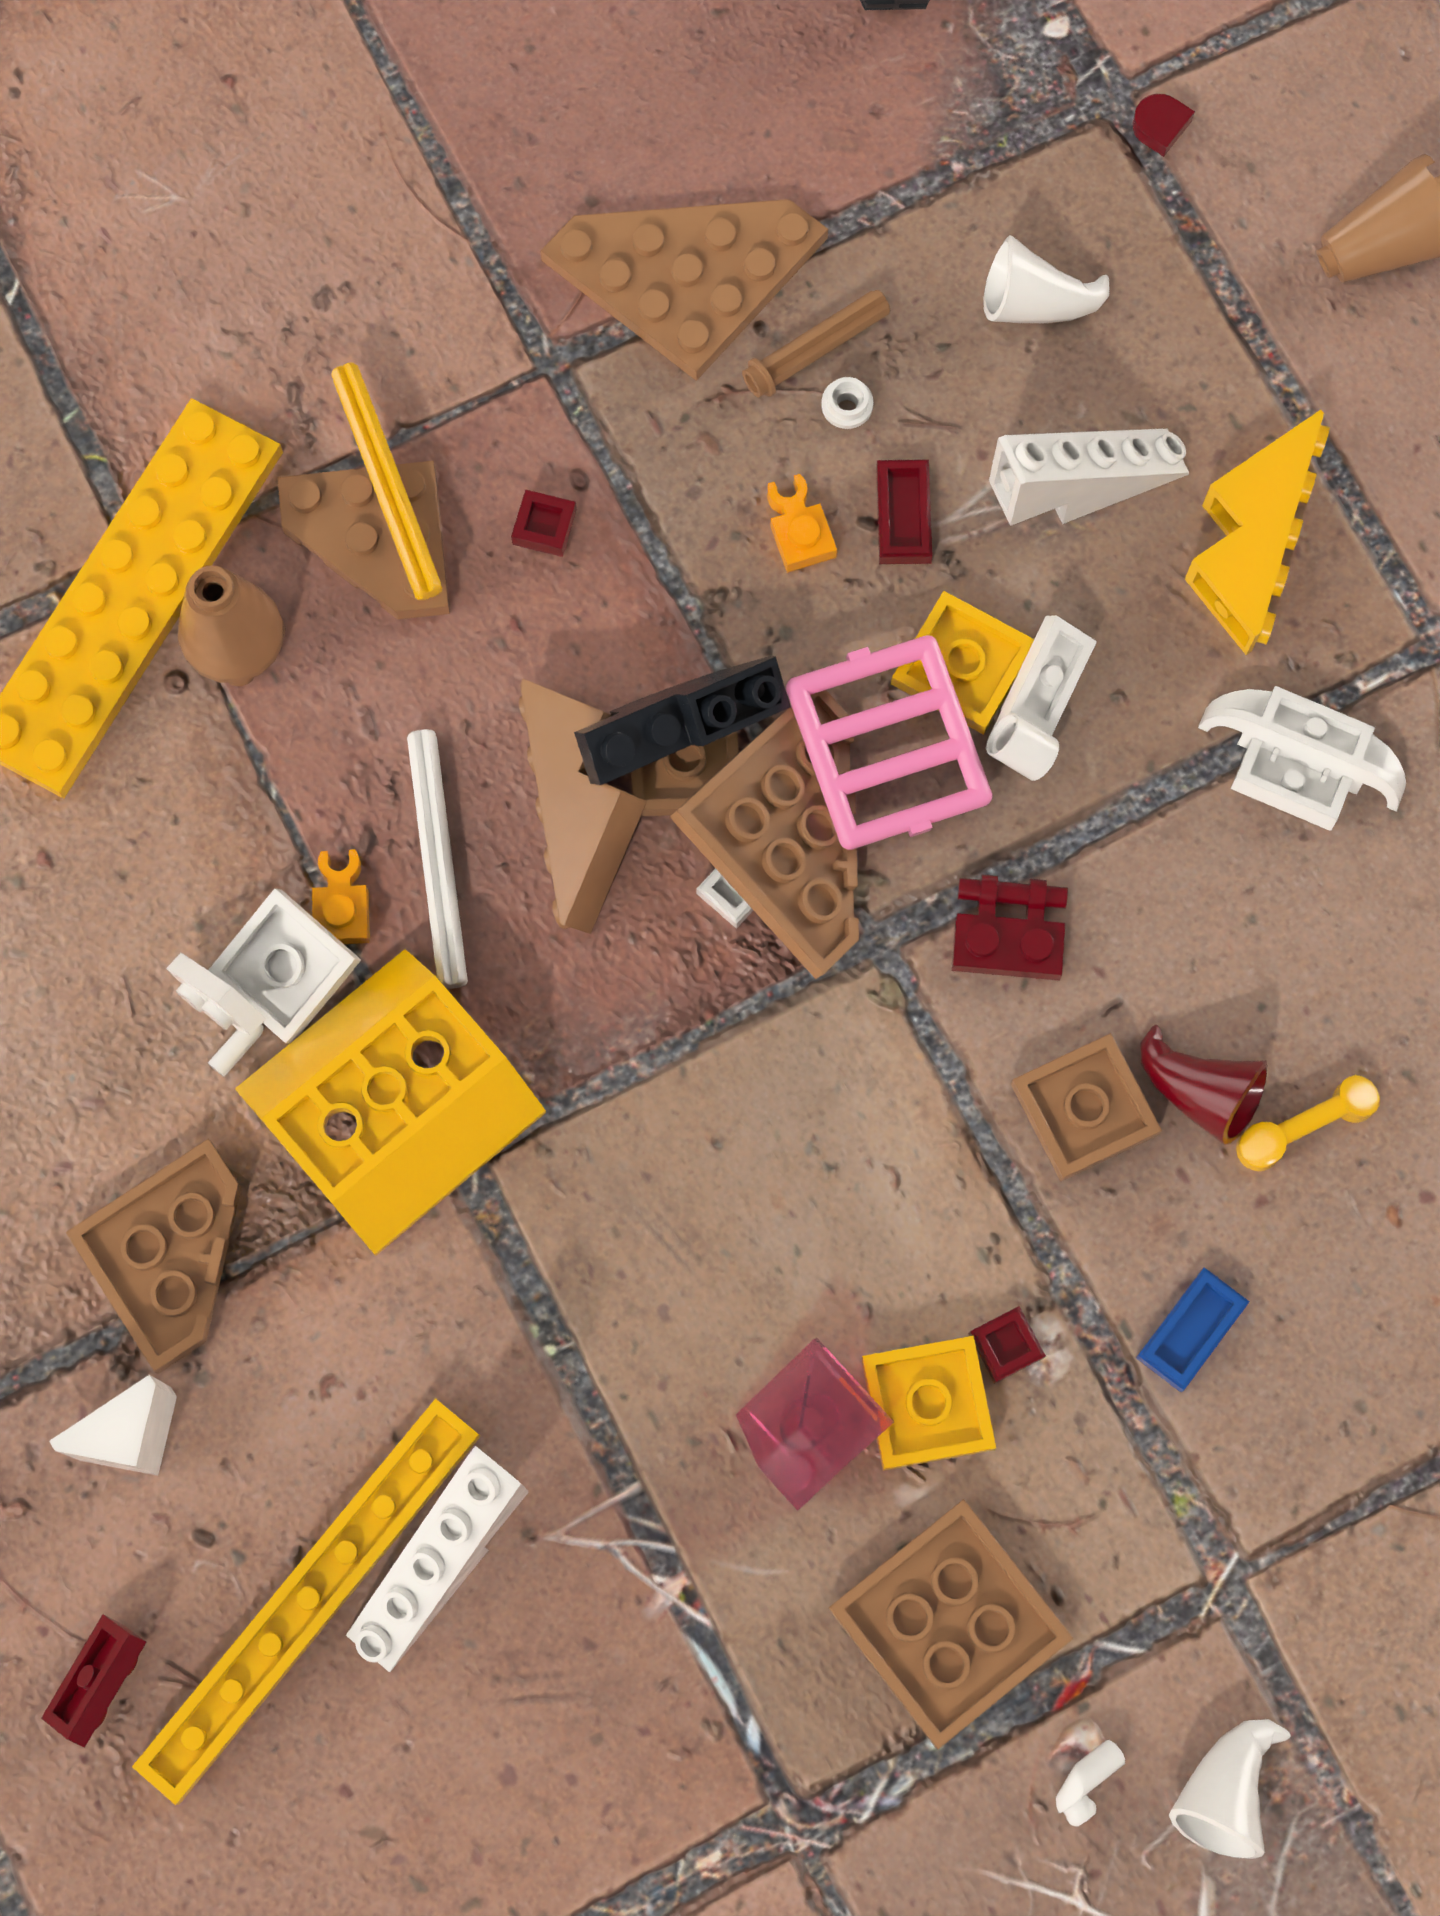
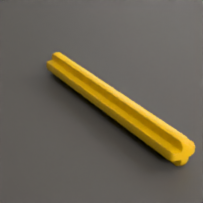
(386, 481)

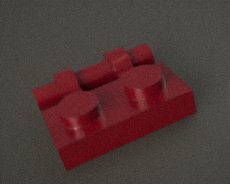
(1009, 944)

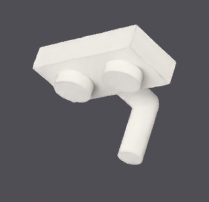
(223, 1005)

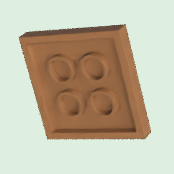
(950, 1624)

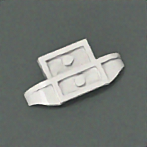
(1304, 754)

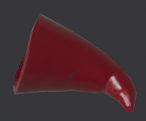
(1210, 1092)

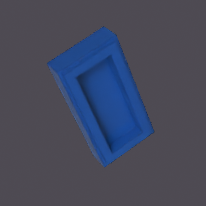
(1192, 1329)

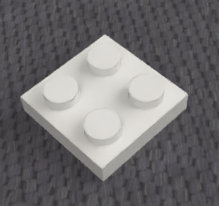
(285, 965)

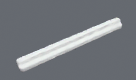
(437, 859)

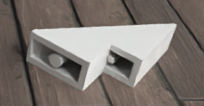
(1081, 470)
(436, 1559)

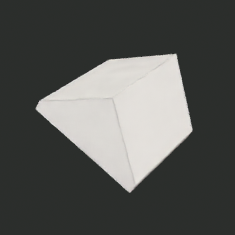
(125, 1431)

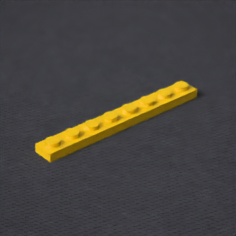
(305, 1602)

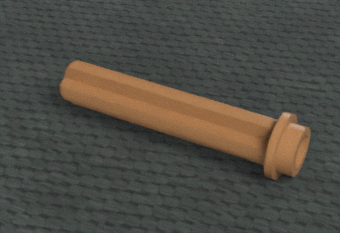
(818, 341)

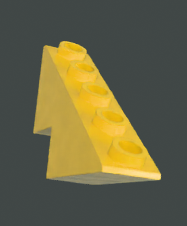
(1257, 514)

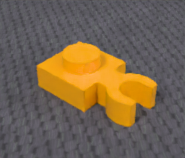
(800, 530)
(341, 906)

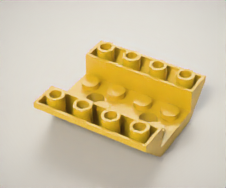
(415, 1125)

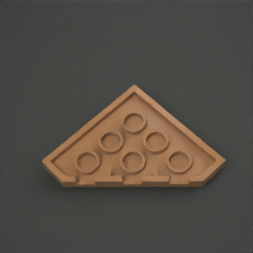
(686, 273)
(776, 841)

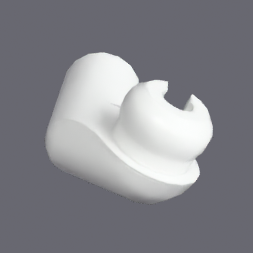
(1083, 1778)

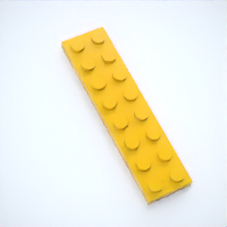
(129, 595)

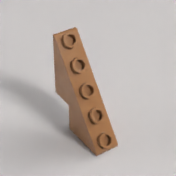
(582, 821)

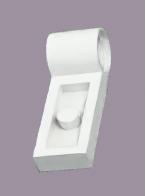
(1038, 699)

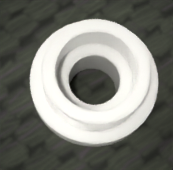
(852, 390)

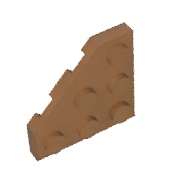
(345, 527)
(165, 1252)

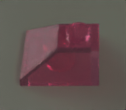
(810, 1424)

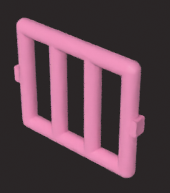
(940, 696)

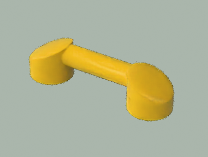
(1266, 1142)

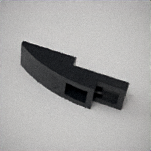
(681, 717)

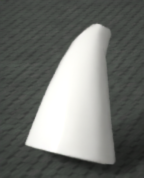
(1033, 291)
(1222, 1798)

